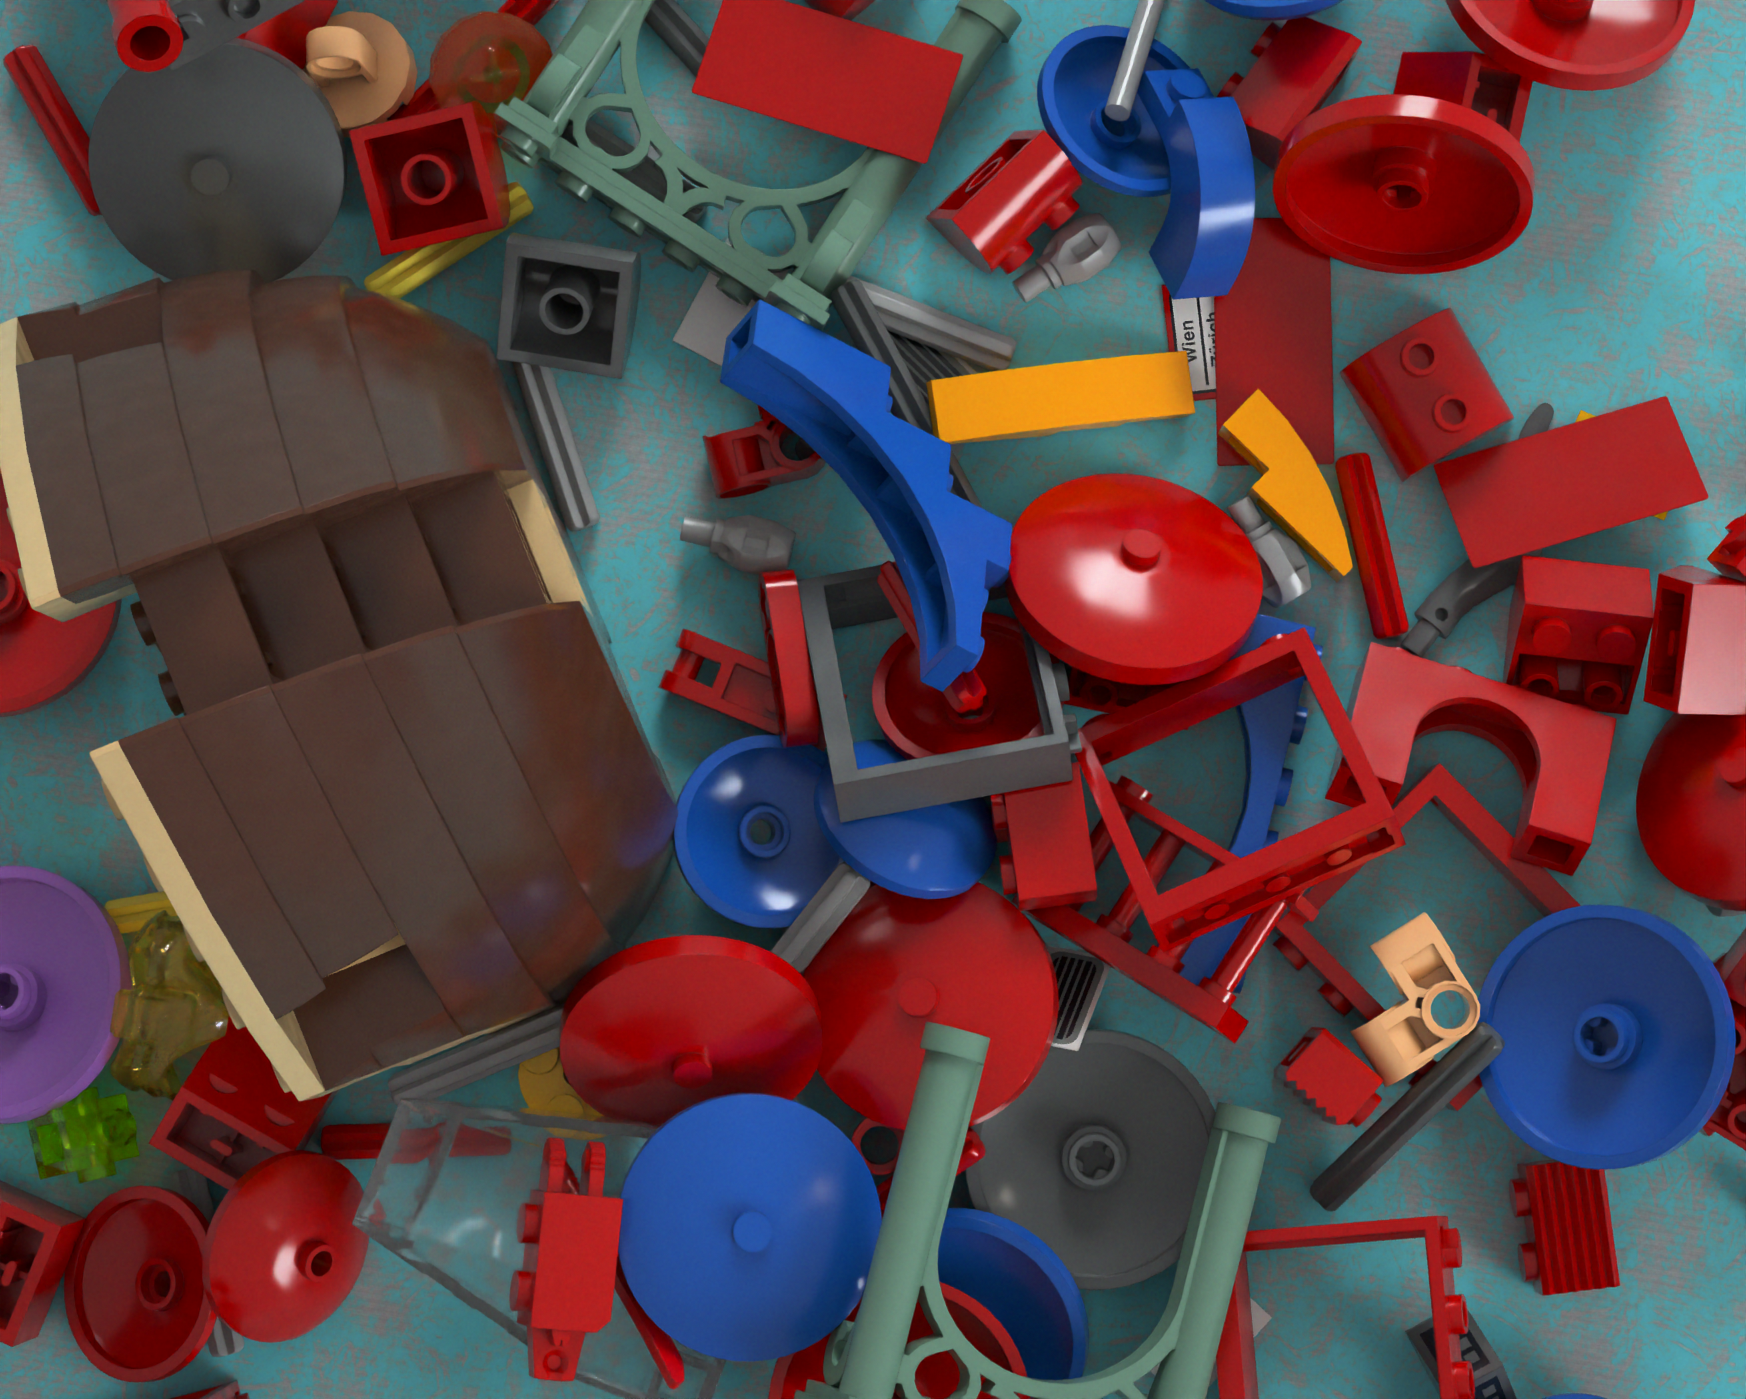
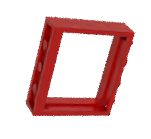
(1484, 832)
(1271, 871)
(1449, 1311)

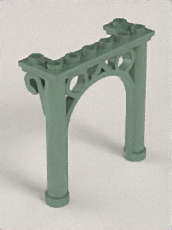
(869, 185)
(871, 1353)

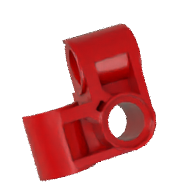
(752, 459)

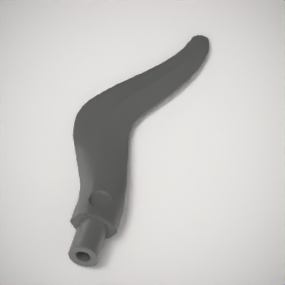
(1466, 584)

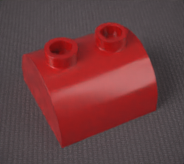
(432, 177)
(1008, 200)
(1426, 393)

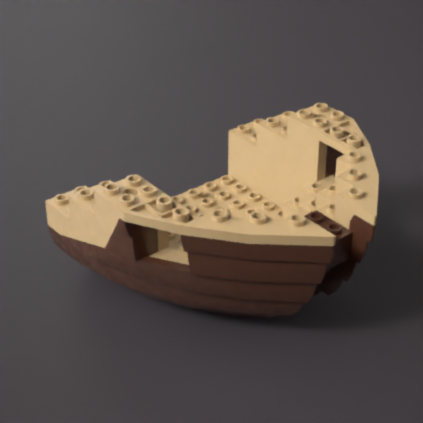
(398, 702)

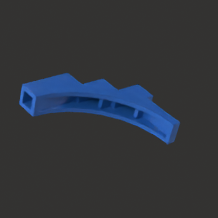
(898, 473)

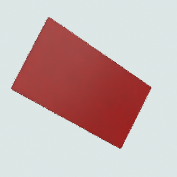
(829, 75)
(1277, 338)
(1570, 482)

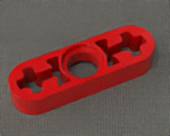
(788, 658)

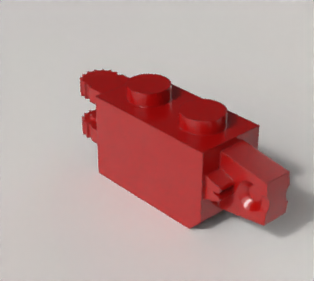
(566, 1261)

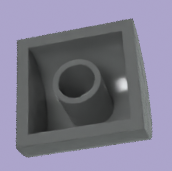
(568, 305)

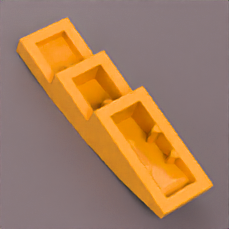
(1060, 397)

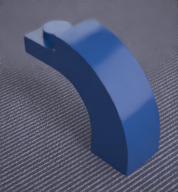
(1211, 184)

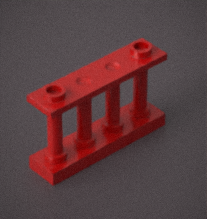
(1159, 970)

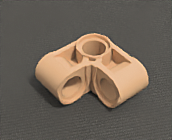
(1421, 969)

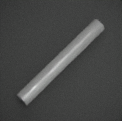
(1133, 59)

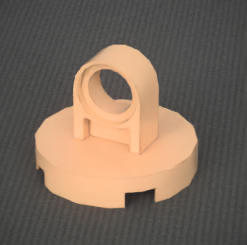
(361, 68)

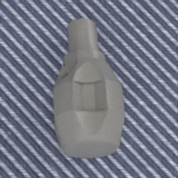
(1071, 256)
(743, 541)
(1280, 558)

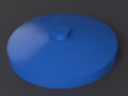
(1607, 1035)
(748, 1226)
(1021, 1286)

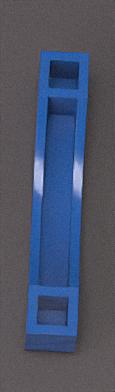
(1267, 729)

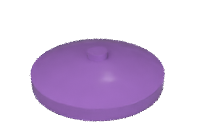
(56, 990)

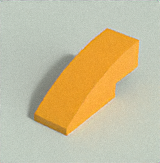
(1290, 484)

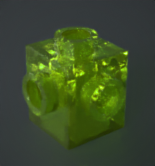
(84, 1137)

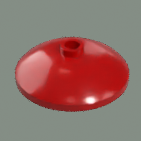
(922, 721)
(284, 1246)
(139, 1284)

